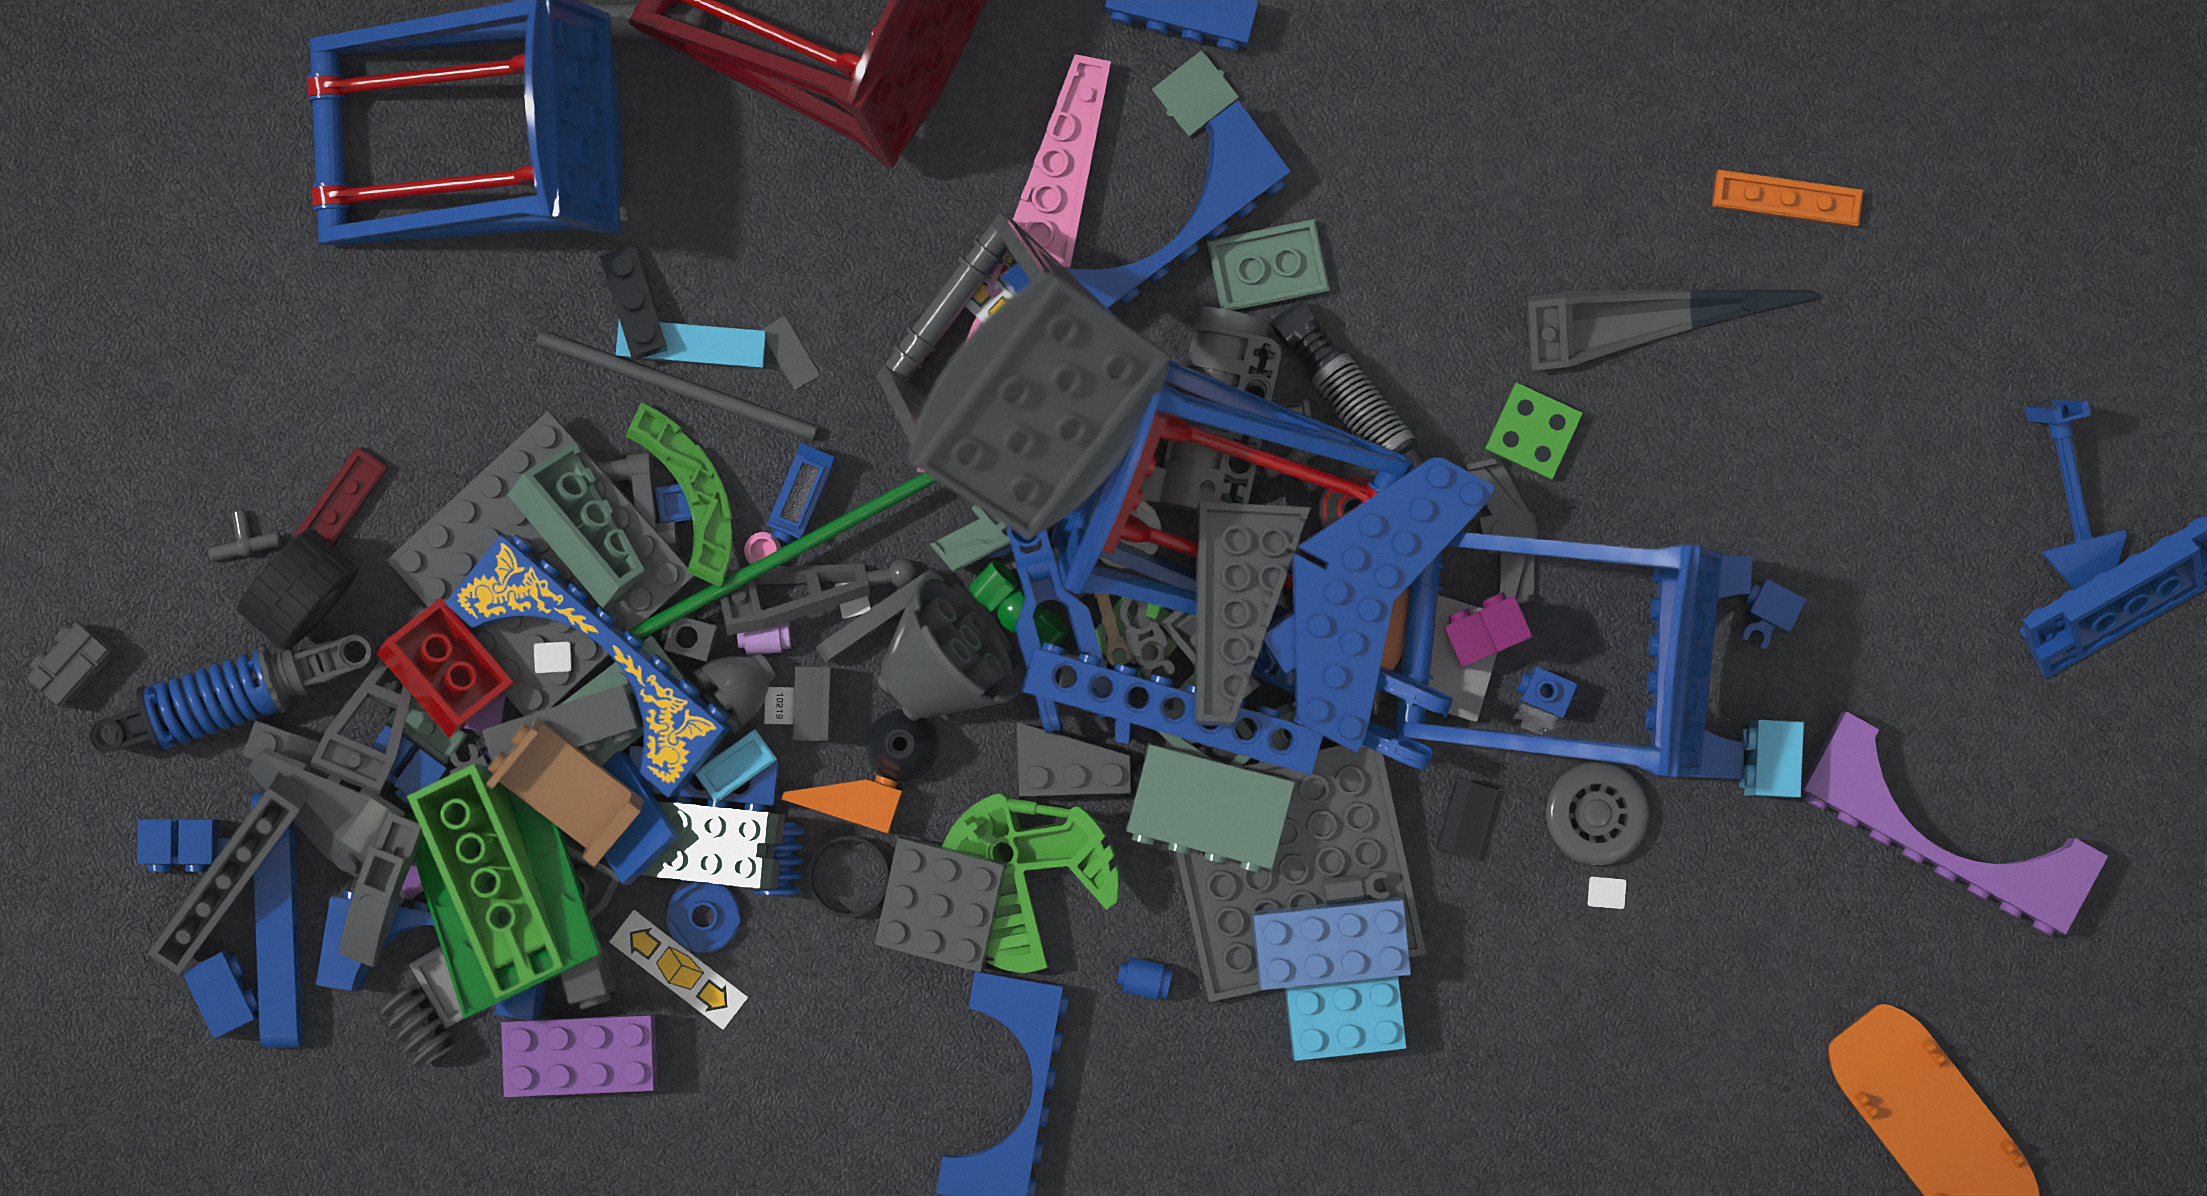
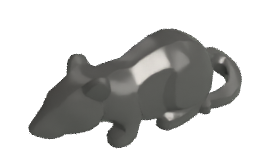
(1146, 643)

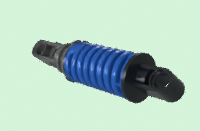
(228, 694)

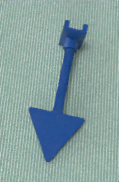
(2087, 555)

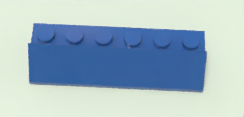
(2118, 600)

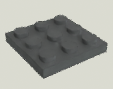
(940, 903)

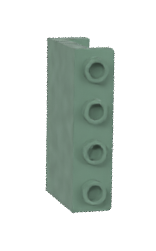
(1209, 807)

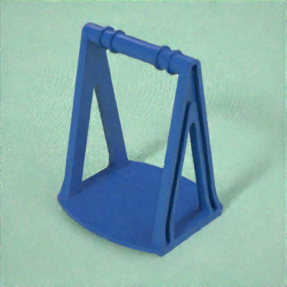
(1687, 662)

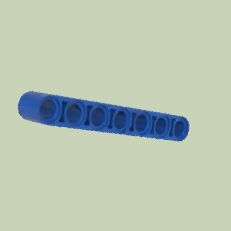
(278, 944)

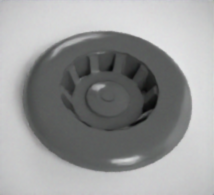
(1597, 813)

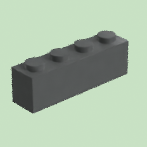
(578, 721)

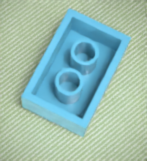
(1345, 1018)

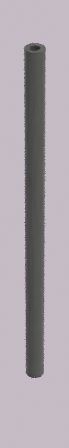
(676, 385)

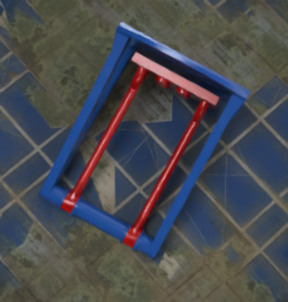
(569, 123)
(1105, 515)

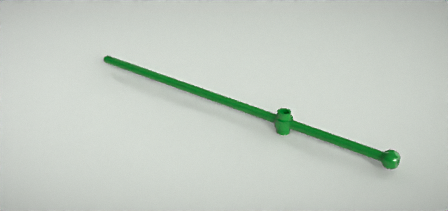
(783, 555)

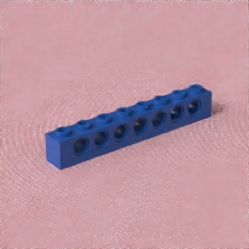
(1040, 681)

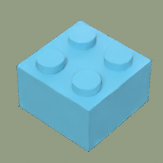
(1772, 758)

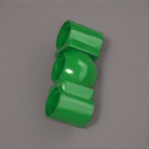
(998, 589)

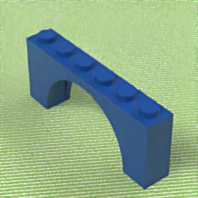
(1720, 756)
(348, 974)
(1031, 1014)

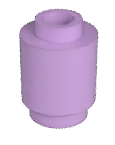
(766, 640)

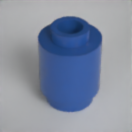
(1144, 978)

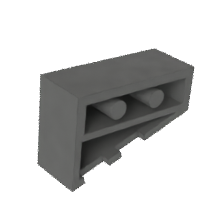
(1067, 766)

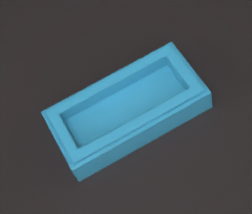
(735, 766)

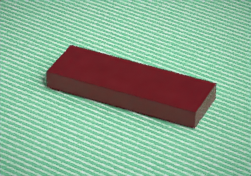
(344, 496)

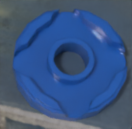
(699, 938)

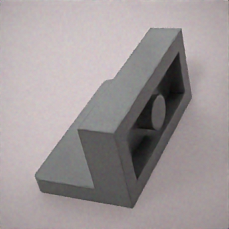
(812, 703)

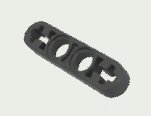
(870, 620)

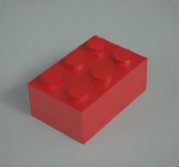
(445, 667)

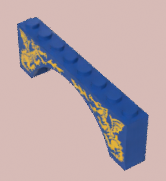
(676, 722)

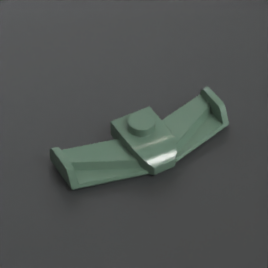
(972, 541)

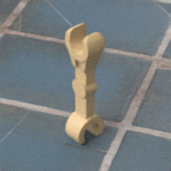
(1110, 622)

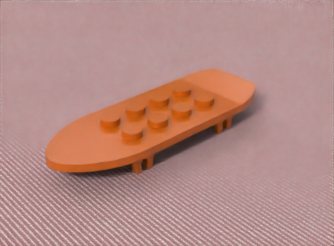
(1925, 1109)

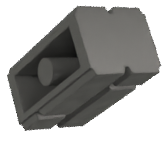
(70, 664)

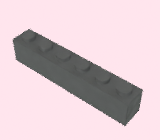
(229, 873)

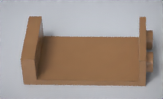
(566, 788)

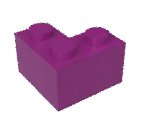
(1488, 630)

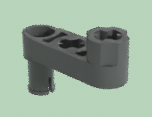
(639, 472)

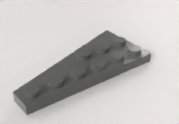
(1238, 584)

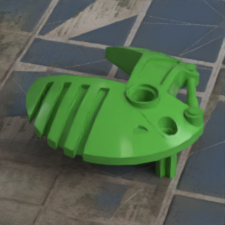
(1075, 844)

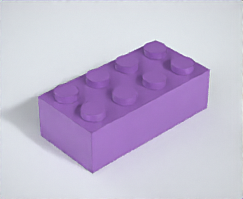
(579, 1055)

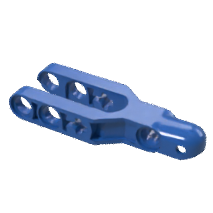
(1040, 583)
(1377, 736)

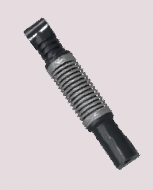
(1346, 389)

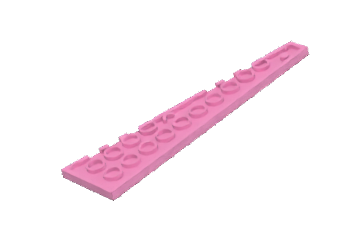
(1059, 176)

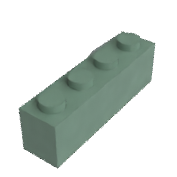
(577, 524)

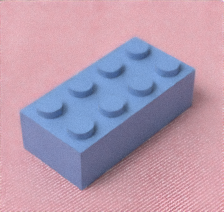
(1330, 943)

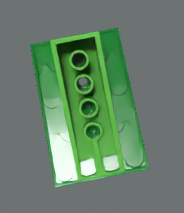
(498, 889)

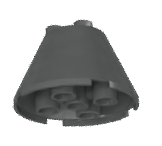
(948, 654)

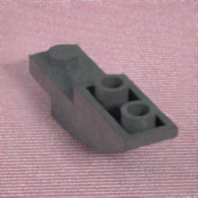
(378, 889)

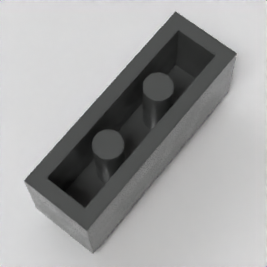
(590, 981)

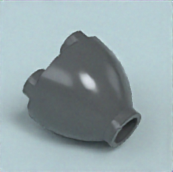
(736, 686)

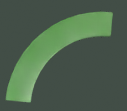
(701, 488)

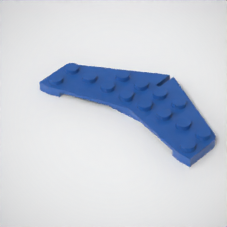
(1348, 604)

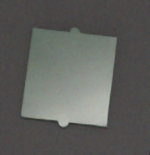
(1195, 93)

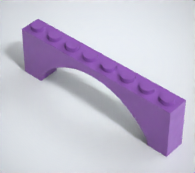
(1851, 782)

